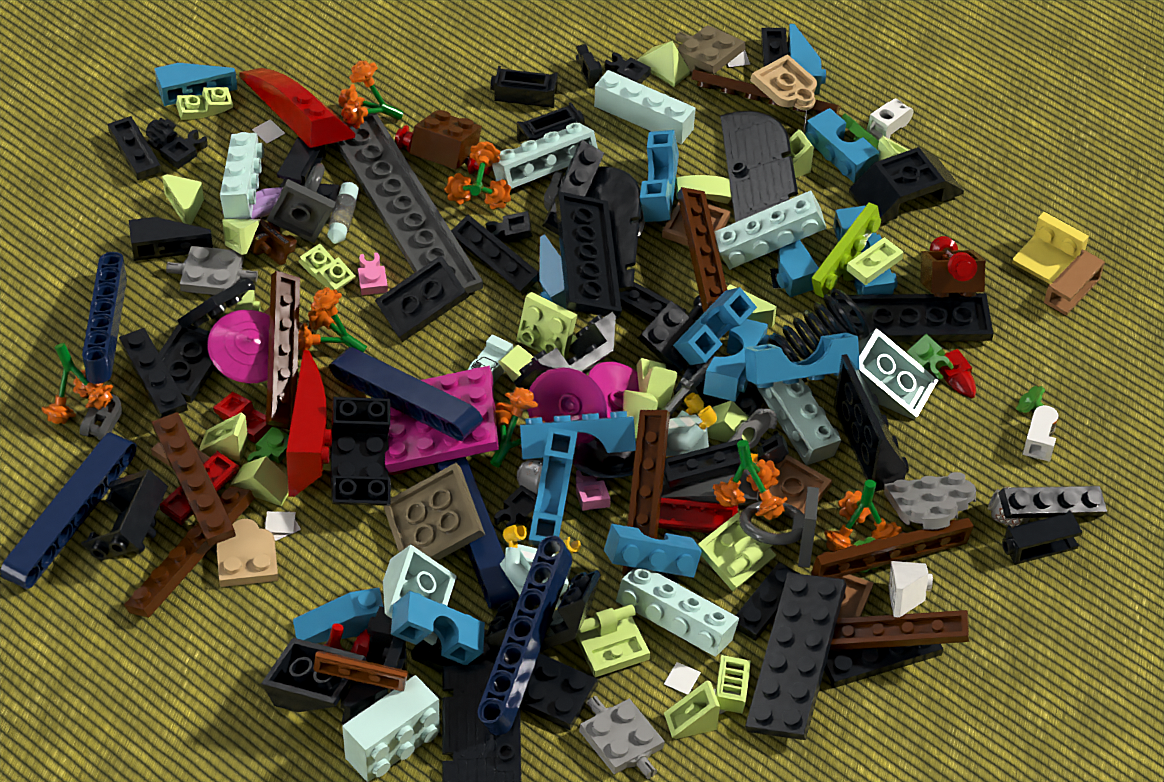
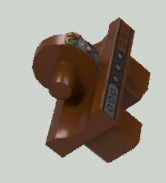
(271, 242)

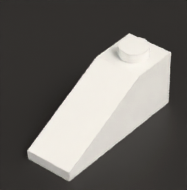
(908, 586)

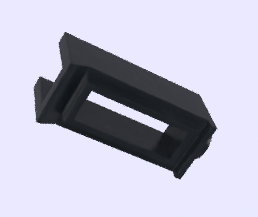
(524, 87)
(550, 122)
(300, 162)
(1041, 538)

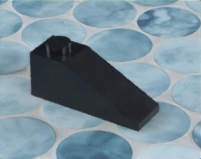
(165, 238)

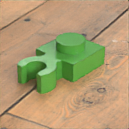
(859, 131)
(929, 355)
(272, 445)

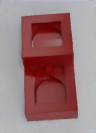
(235, 404)

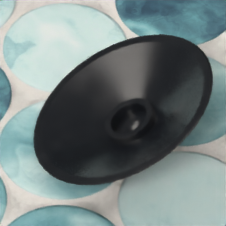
(595, 461)

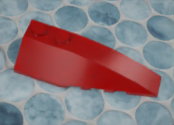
(297, 107)
(308, 429)

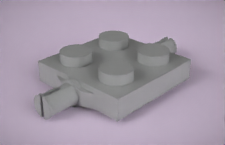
(210, 270)
(621, 736)

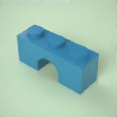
(827, 135)
(724, 314)
(672, 555)
(419, 616)

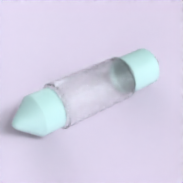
(342, 212)

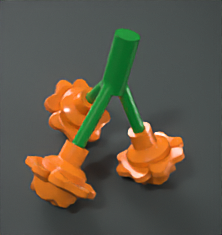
(353, 109)
(460, 188)
(320, 315)
(98, 395)
(507, 417)
(761, 478)
(855, 508)

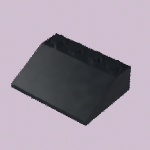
(867, 428)

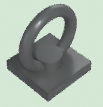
(301, 208)
(802, 527)

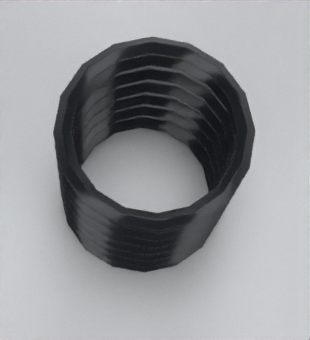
(850, 327)

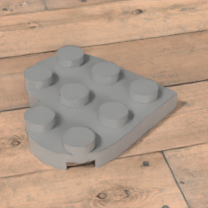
(931, 499)

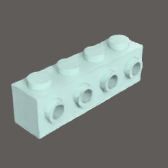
(643, 106)
(541, 156)
(241, 176)
(770, 230)
(802, 420)
(678, 610)

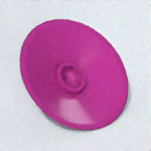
(241, 345)
(613, 380)
(567, 393)

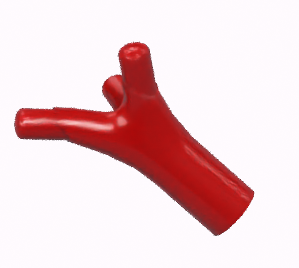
(335, 636)

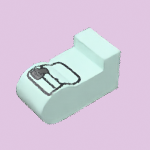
(492, 353)

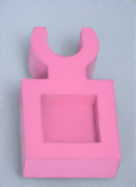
(372, 276)
(591, 493)

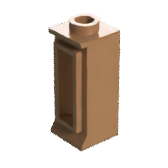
(1074, 282)

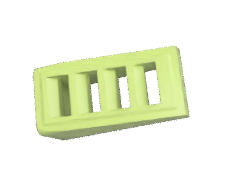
(730, 701)

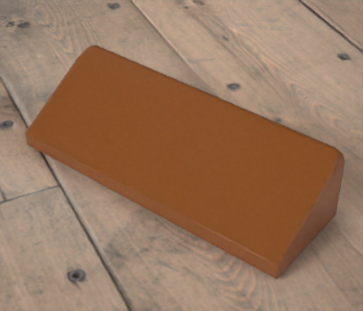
(360, 670)

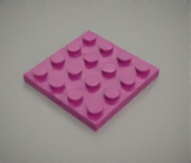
(417, 444)

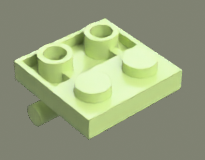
(546, 325)
(734, 553)
(612, 641)

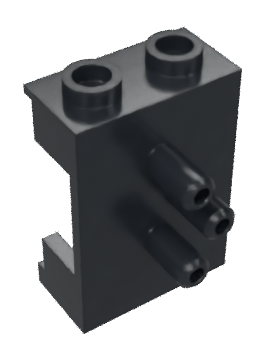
(136, 501)

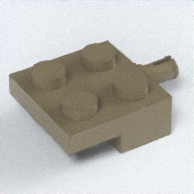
(709, 49)

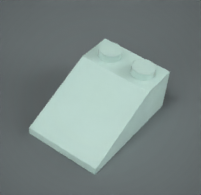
(894, 375)
(416, 573)

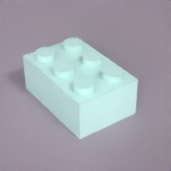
(391, 729)

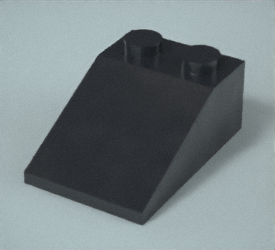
(296, 685)

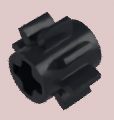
(160, 132)

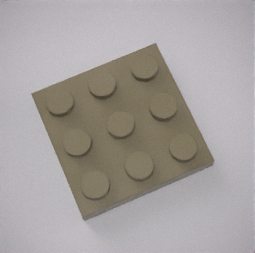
(435, 515)

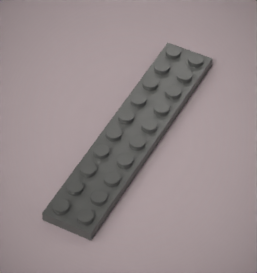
(404, 202)

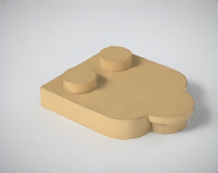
(786, 83)
(248, 556)

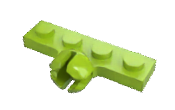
(846, 250)

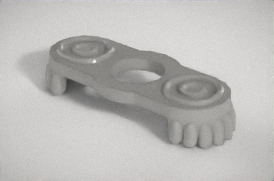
(760, 421)

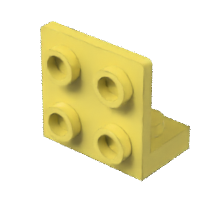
(1050, 248)

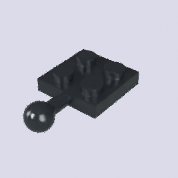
(216, 304)
(667, 330)

